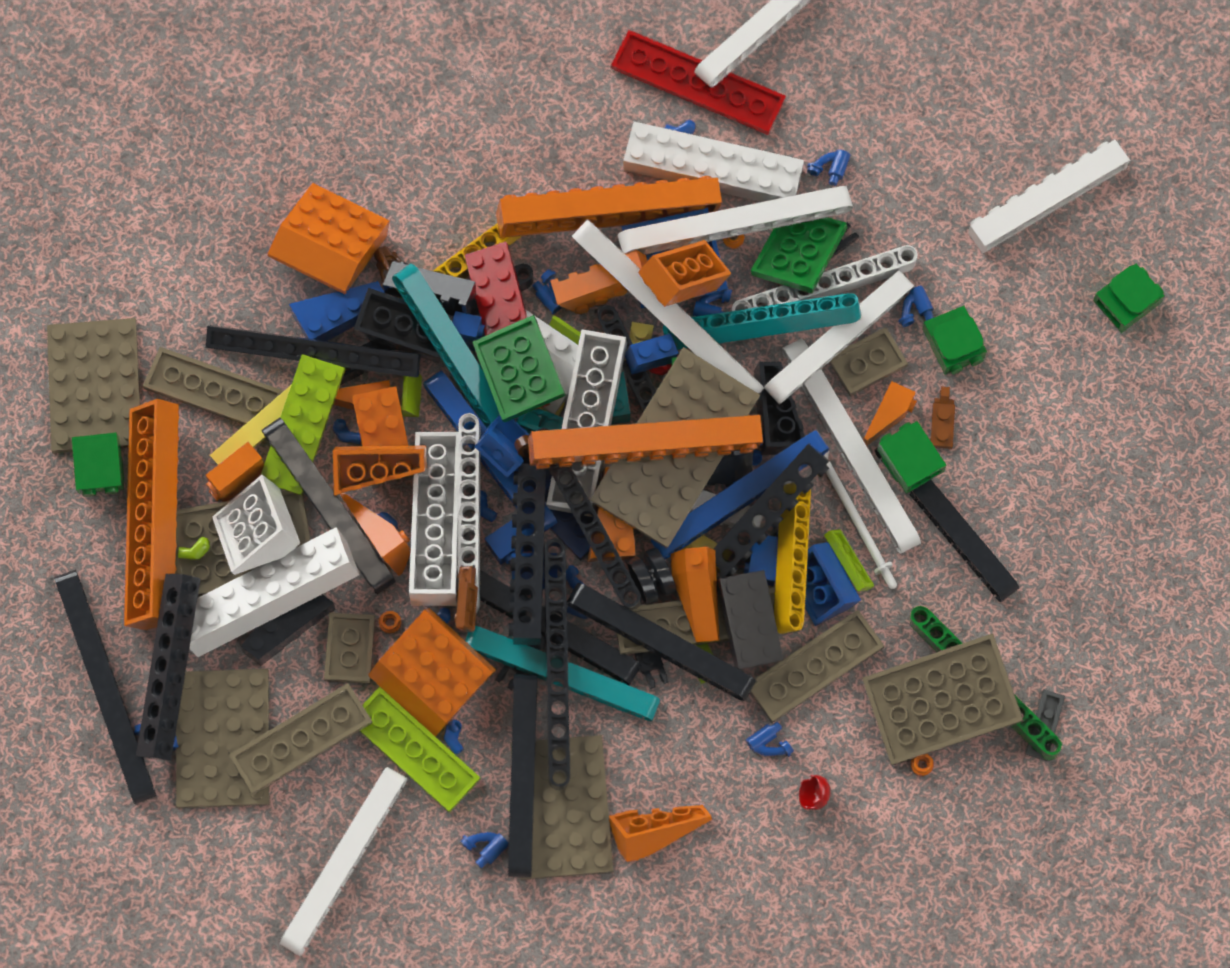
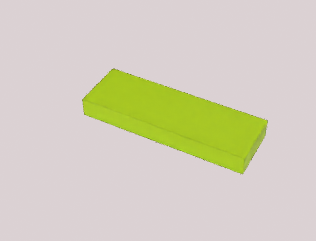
(849, 560)

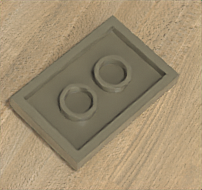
(868, 361)
(349, 648)

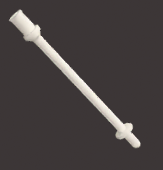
(882, 567)

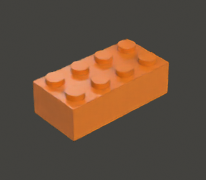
(684, 273)
(380, 418)

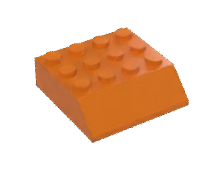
(328, 238)
(431, 671)

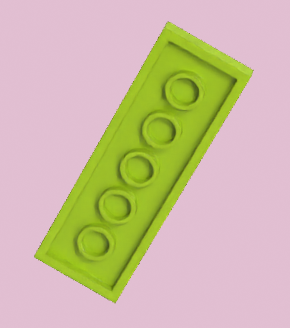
(305, 415)
(417, 751)

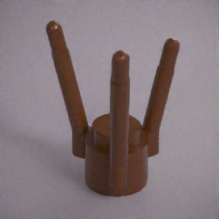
(384, 260)

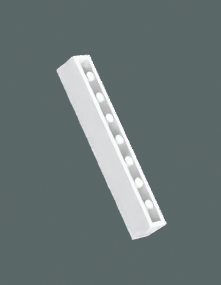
(1048, 196)

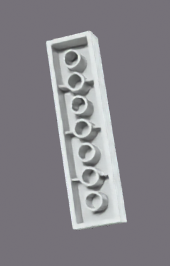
(739, 169)
(590, 405)
(435, 523)
(271, 591)

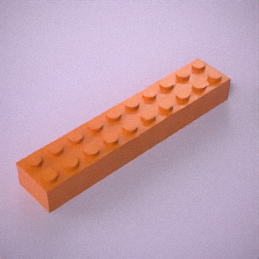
(604, 206)
(644, 440)
(150, 509)

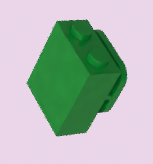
(1129, 297)
(955, 340)
(910, 456)
(98, 464)

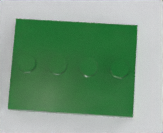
(799, 253)
(519, 368)

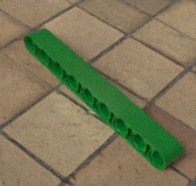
(1029, 718)

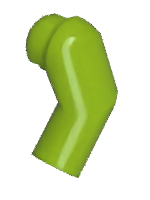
(197, 551)

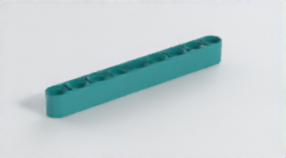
(777, 319)
(447, 341)
(579, 679)

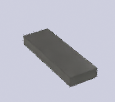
(1049, 713)

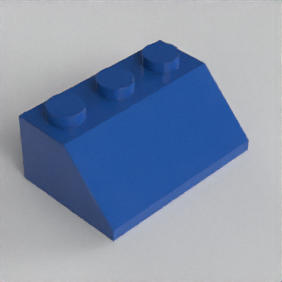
(827, 585)

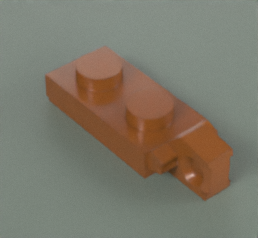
(943, 420)
(466, 599)

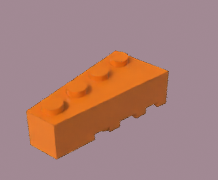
(592, 287)
(371, 465)
(619, 533)

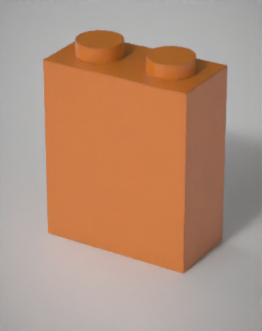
(234, 473)

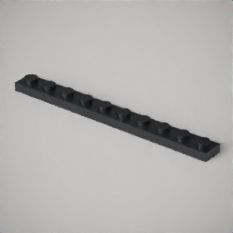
(293, 347)

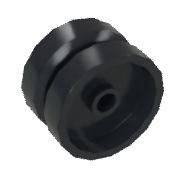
(651, 575)

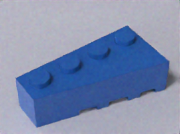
(331, 313)

